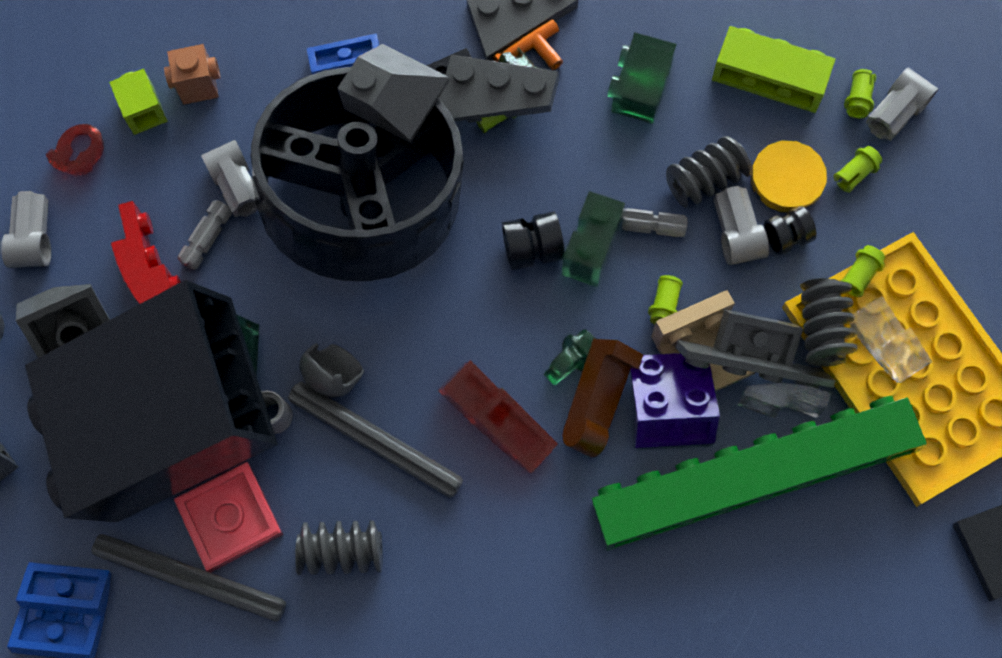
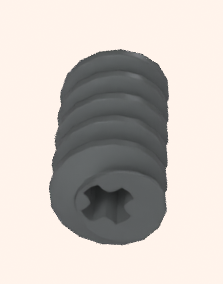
(708, 168)
(826, 321)
(338, 547)

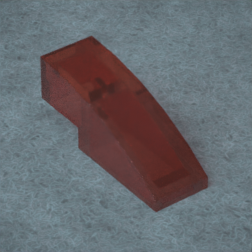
(498, 416)

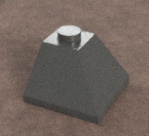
(391, 91)
(59, 316)

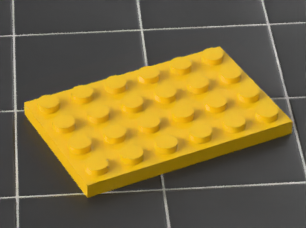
(953, 396)

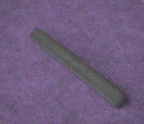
(376, 440)
(189, 577)

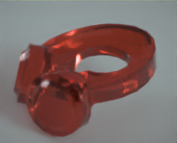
(86, 159)

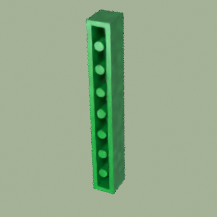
(758, 472)

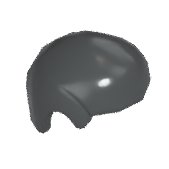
(330, 371)

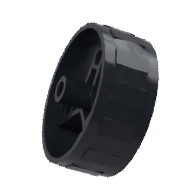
(351, 169)

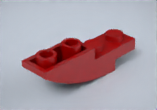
(137, 259)

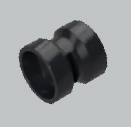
(790, 230)

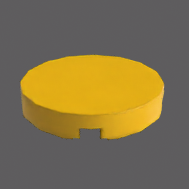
(788, 175)

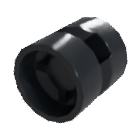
(533, 240)

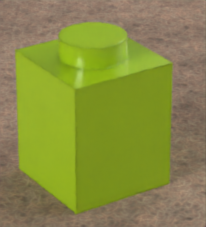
(138, 101)

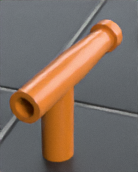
(537, 40)

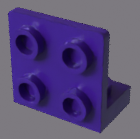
(673, 402)

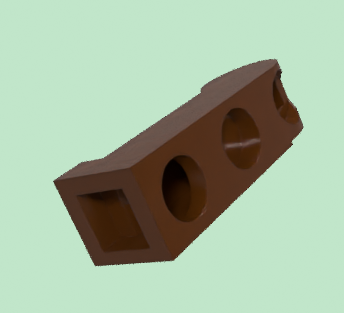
(598, 395)

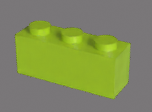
(773, 69)

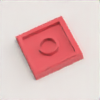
(228, 517)

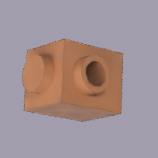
(192, 74)

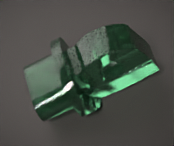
(573, 356)

